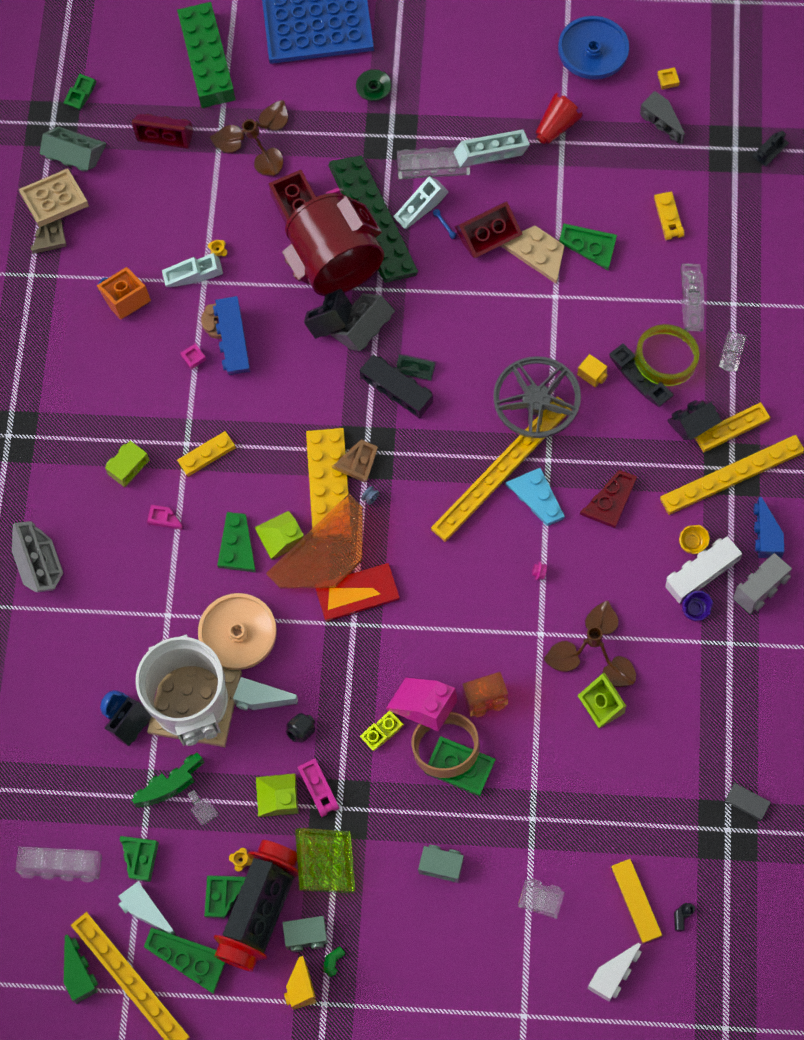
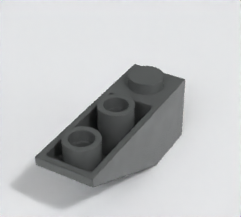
(661, 114)

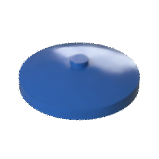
(593, 47)

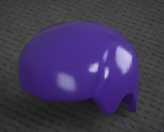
(697, 605)

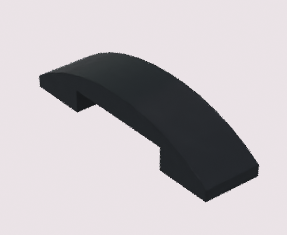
(625, 362)

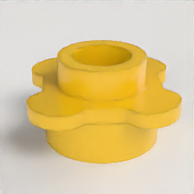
(218, 244)
(241, 853)

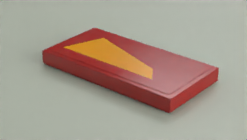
(358, 592)

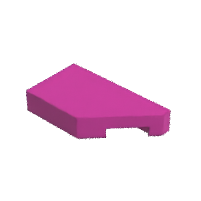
(163, 517)

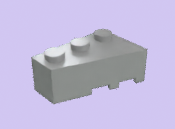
(762, 584)

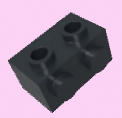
(128, 721)

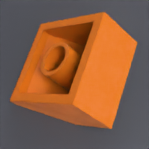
(124, 293)

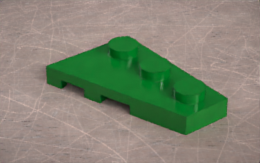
(589, 243)
(236, 544)

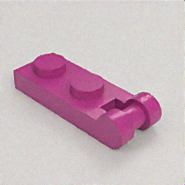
(318, 787)

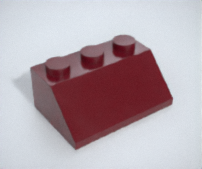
(162, 130)
(488, 230)

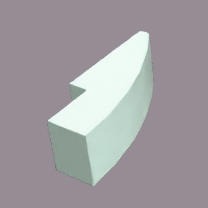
(192, 271)

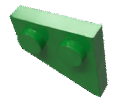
(140, 857)

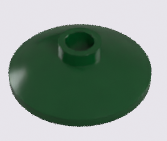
(371, 79)

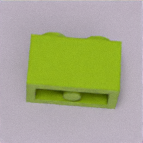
(127, 463)

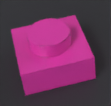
(193, 356)

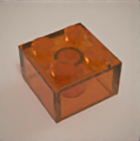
(485, 694)

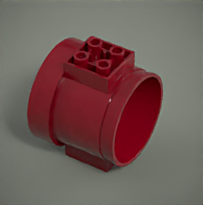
(333, 243)

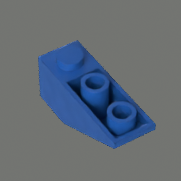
(769, 532)

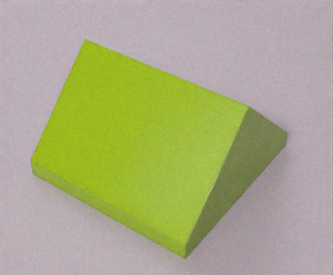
(602, 701)

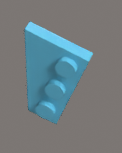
(536, 493)

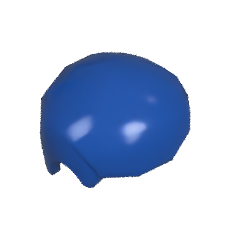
(112, 702)

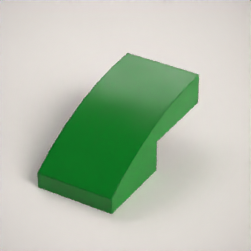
(80, 92)

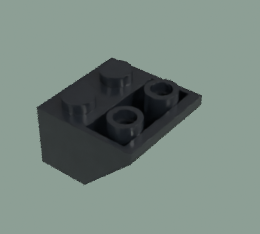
(695, 419)

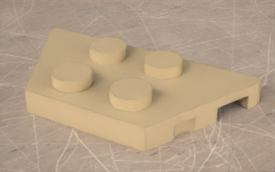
(538, 251)

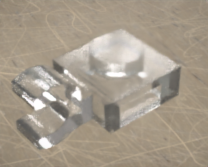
(203, 809)

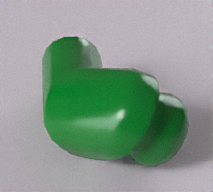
(330, 961)

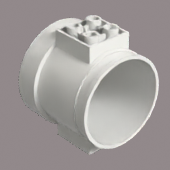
(167, 657)

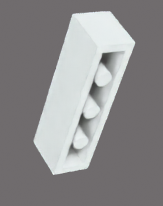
(704, 569)

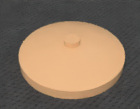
(238, 630)

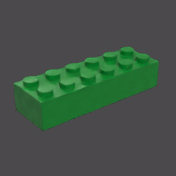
(206, 55)

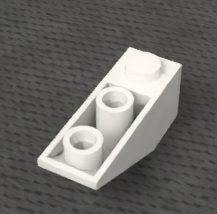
(610, 974)

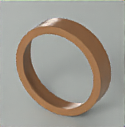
(456, 719)

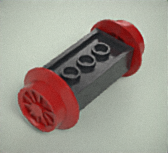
(257, 906)

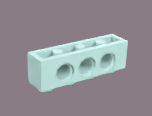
(491, 148)

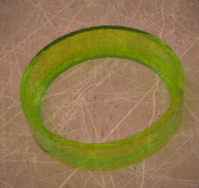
(655, 376)

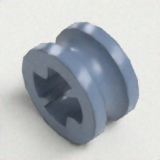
(370, 495)

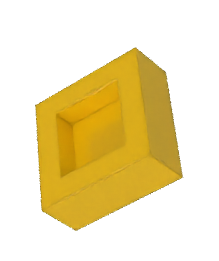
(668, 78)

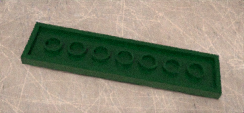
(357, 183)

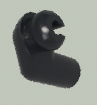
(681, 914)

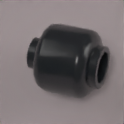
(300, 728)

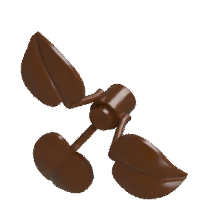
(273, 117)
(598, 622)

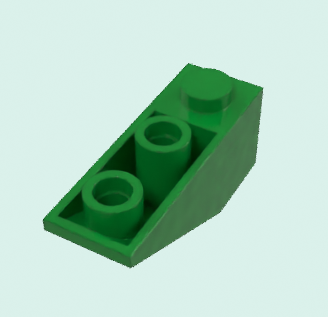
(76, 976)

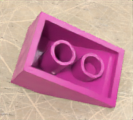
(424, 702)

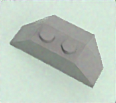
(35, 557)

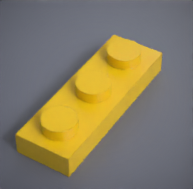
(206, 453)

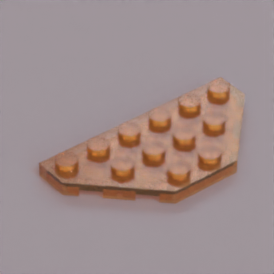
(325, 552)

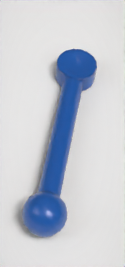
(436, 213)

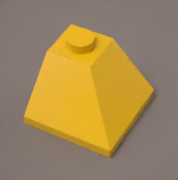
(299, 987)

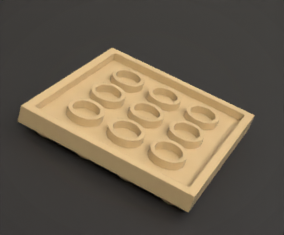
(189, 692)

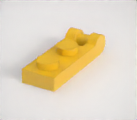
(668, 215)

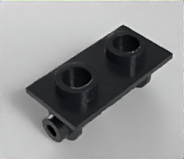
(771, 148)

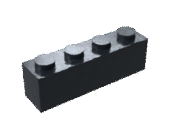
(396, 386)

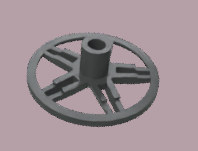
(537, 397)

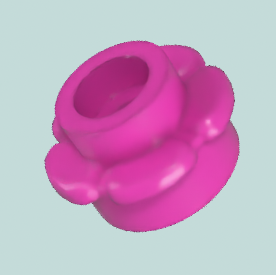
(539, 570)

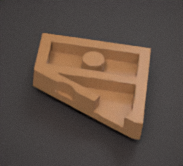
(357, 461)

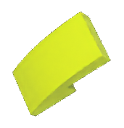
(382, 731)

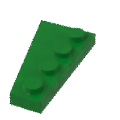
(187, 957)

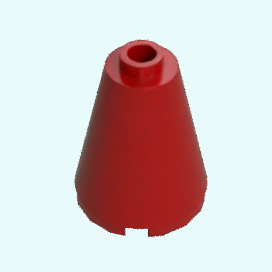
(557, 119)

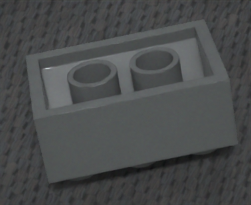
(364, 321)

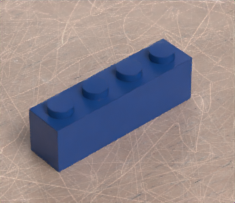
(232, 334)

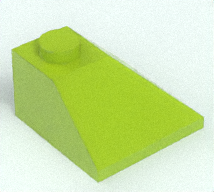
(279, 534)
(277, 795)

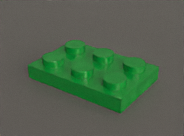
(450, 754)

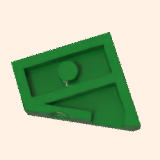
(221, 895)

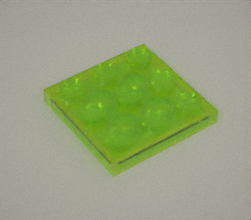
(325, 860)

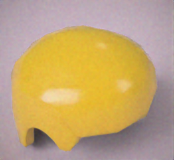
(694, 539)

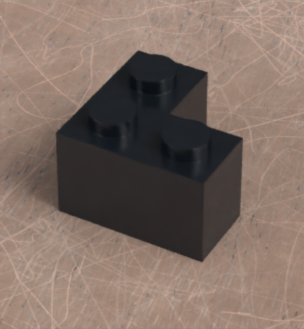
(330, 316)

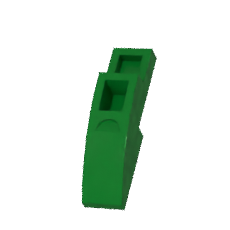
(164, 789)

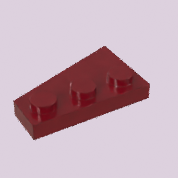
(611, 500)

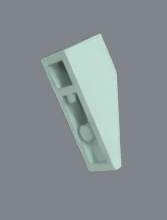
(421, 202)
(260, 696)
(143, 908)

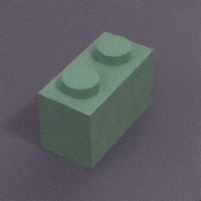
(441, 863)
(305, 933)

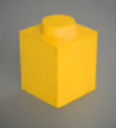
(592, 371)

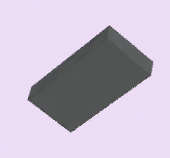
(747, 801)

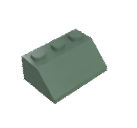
(71, 148)

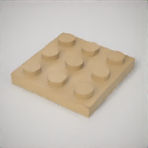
(53, 197)

